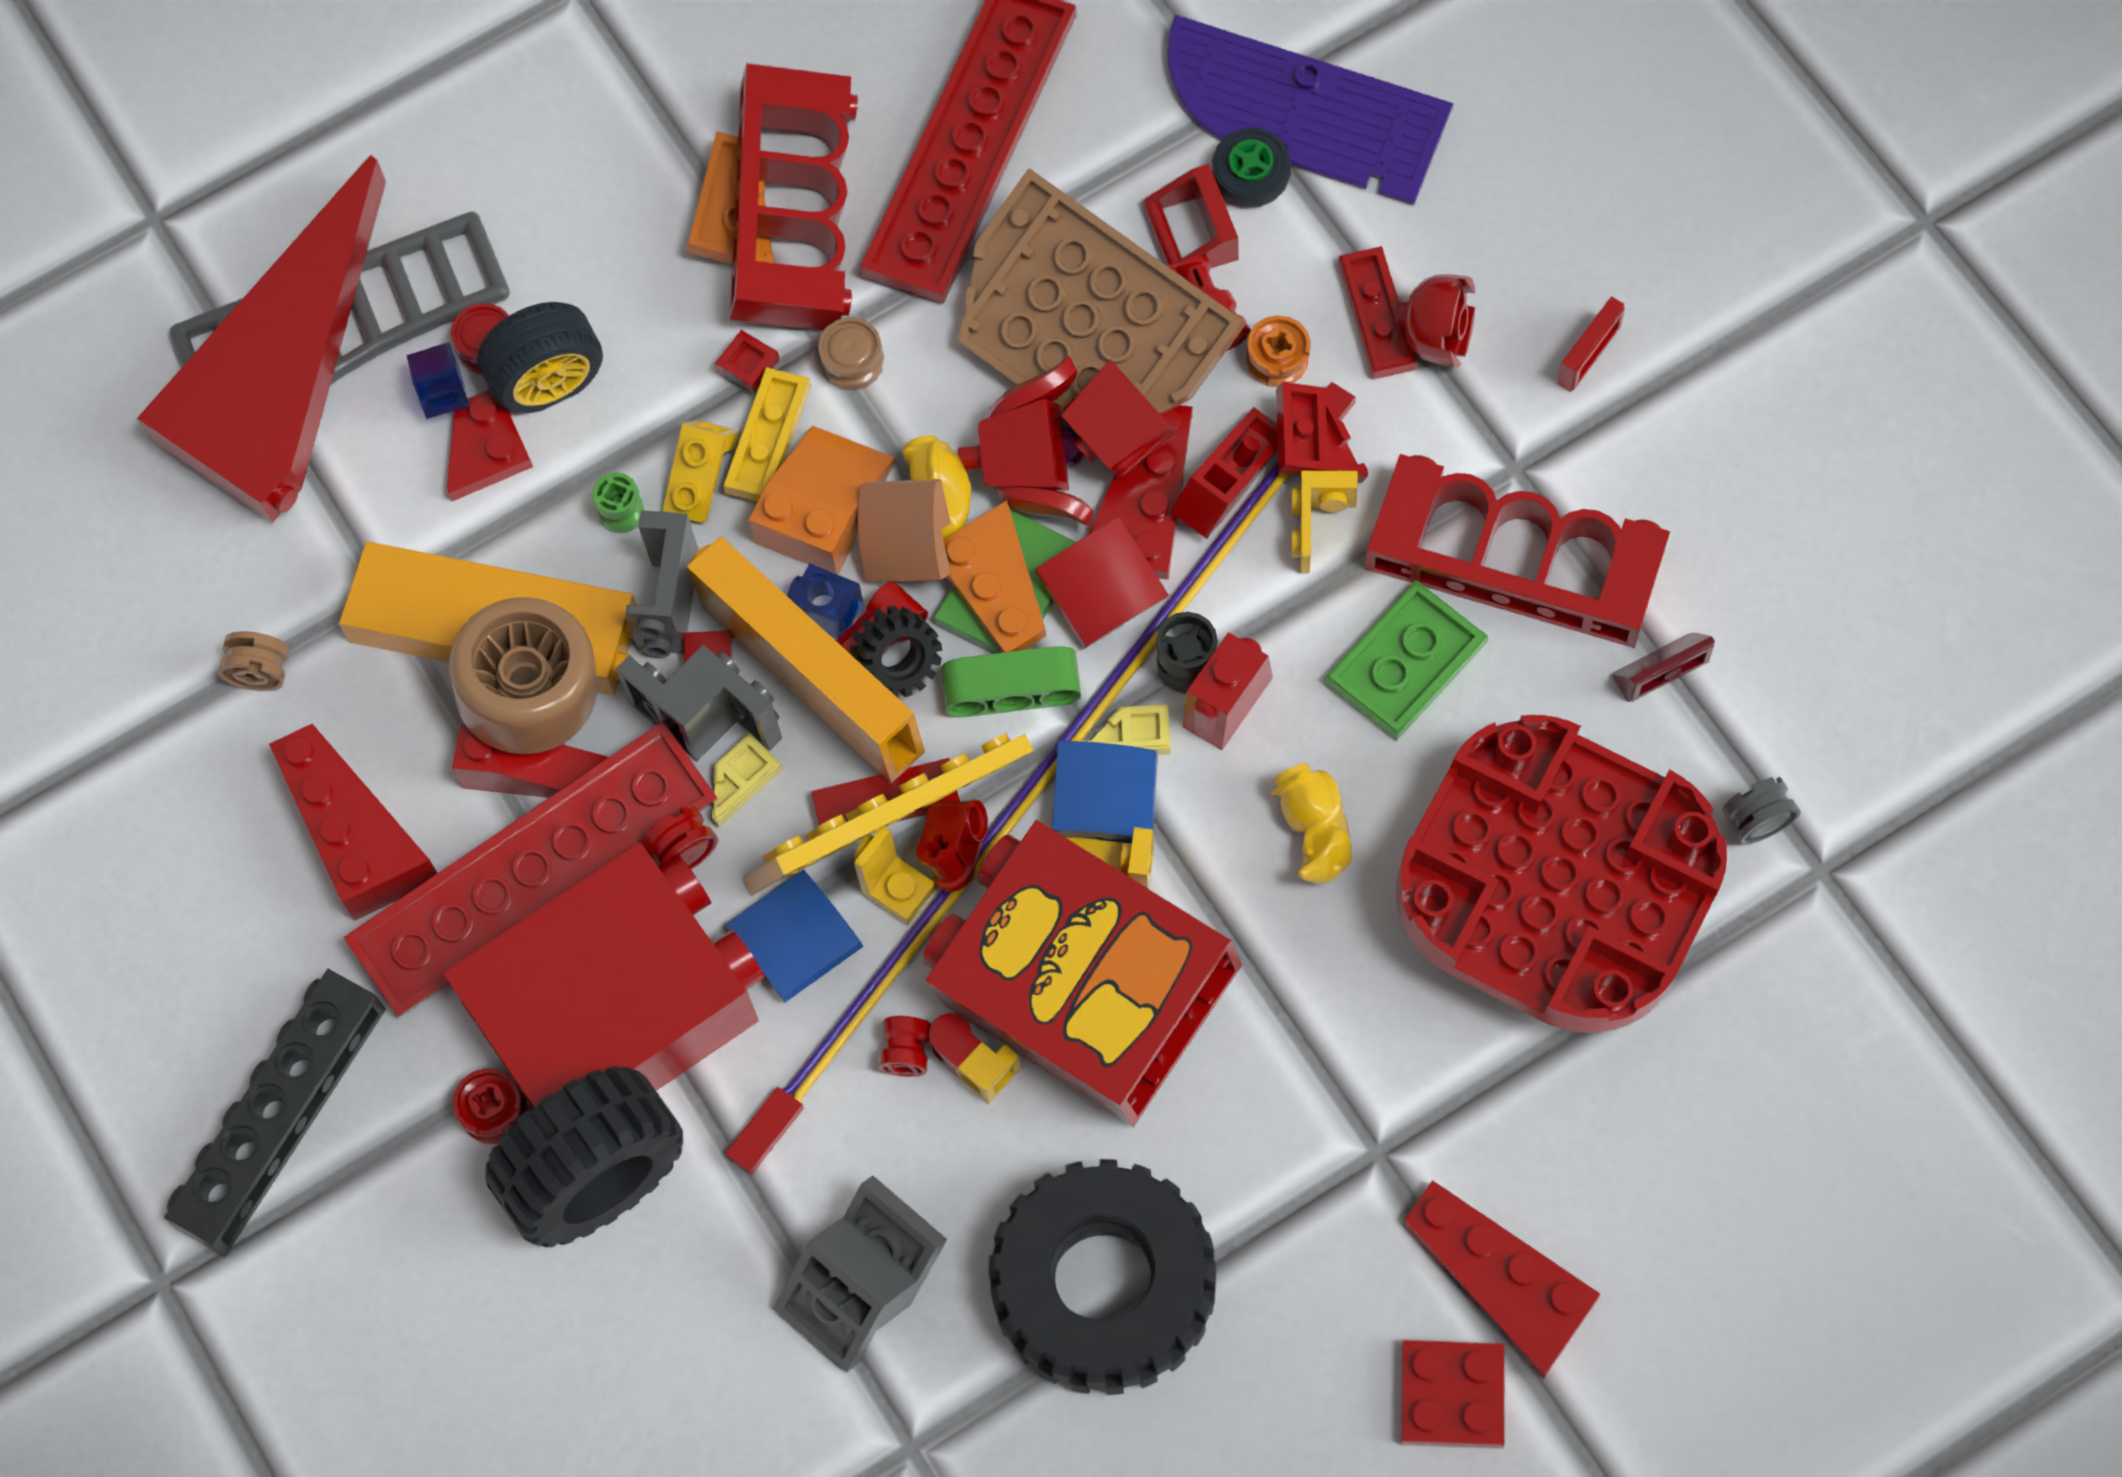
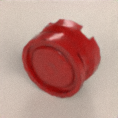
(470, 330)
(680, 837)
(488, 1104)

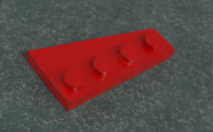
(1148, 494)
(1516, 1285)

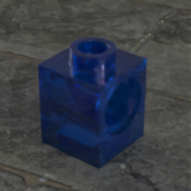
(437, 380)
(840, 611)

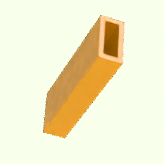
(423, 599)
(806, 659)

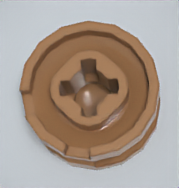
(851, 353)
(253, 661)

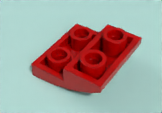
(1101, 582)

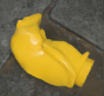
(935, 459)
(1315, 808)

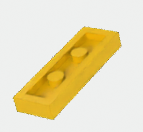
(767, 433)

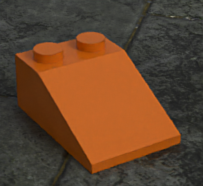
(814, 499)

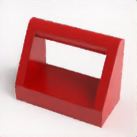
(1201, 186)

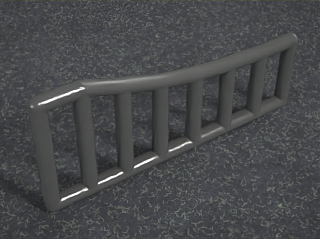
(416, 321)

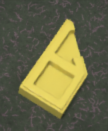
(1138, 727)
(741, 776)

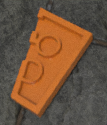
(714, 217)
(994, 580)

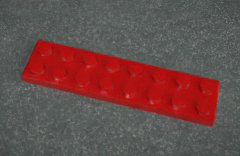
(967, 145)
(526, 866)

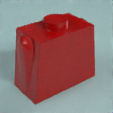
(1116, 422)
(1226, 689)

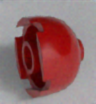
(1438, 318)

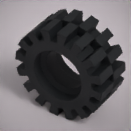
(918, 659)

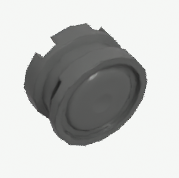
(1761, 810)

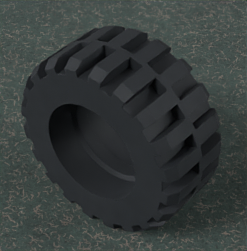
(583, 1156)

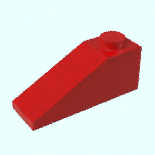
(1227, 474)
(535, 774)

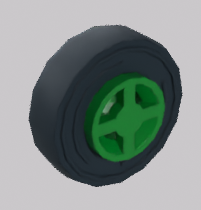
(1247, 151)

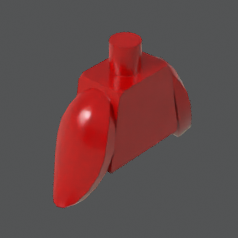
(1025, 448)

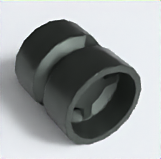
(1184, 648)

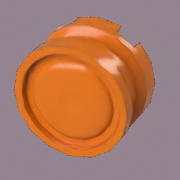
(1278, 351)

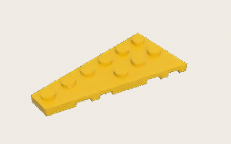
(878, 812)

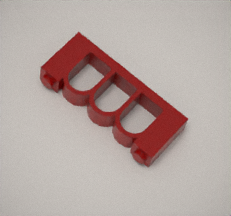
(776, 291)
(1421, 488)

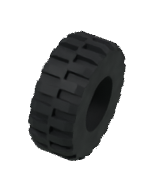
(1090, 1204)

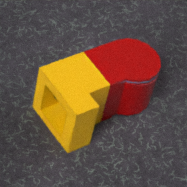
(970, 1058)

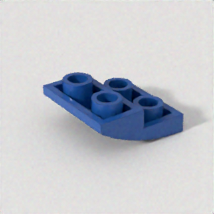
(1104, 790)
(795, 935)

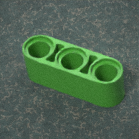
(1011, 681)

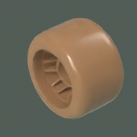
(519, 645)

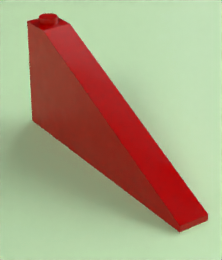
(260, 382)

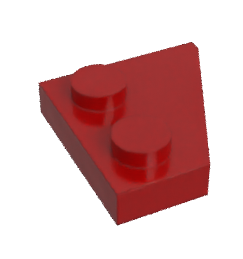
(1311, 433)
(483, 447)

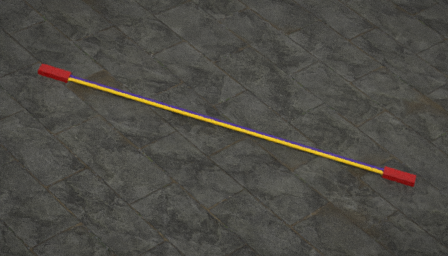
(781, 1108)

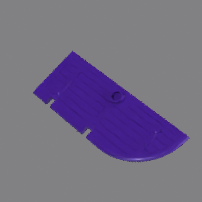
(1322, 112)

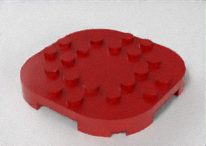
(1560, 875)

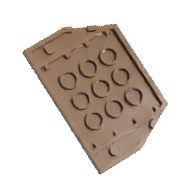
(1070, 285)

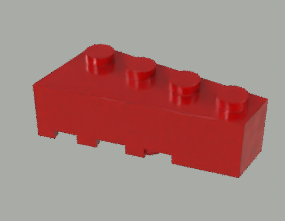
(355, 835)

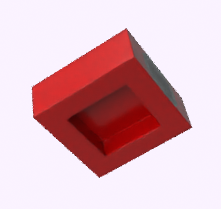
(746, 361)

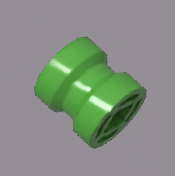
(623, 512)

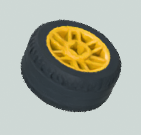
(539, 357)

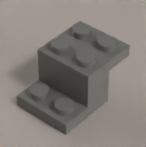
(701, 701)
(859, 1273)

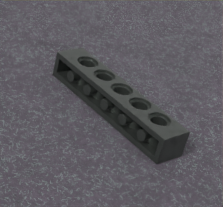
(275, 1138)

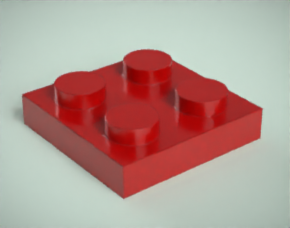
(1453, 1394)

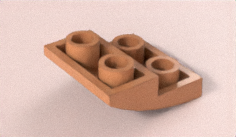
(903, 530)

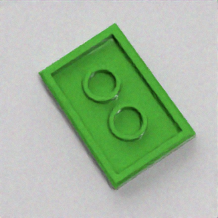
(1038, 547)
(1406, 660)

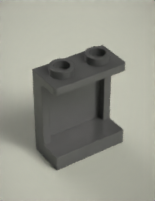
(671, 547)

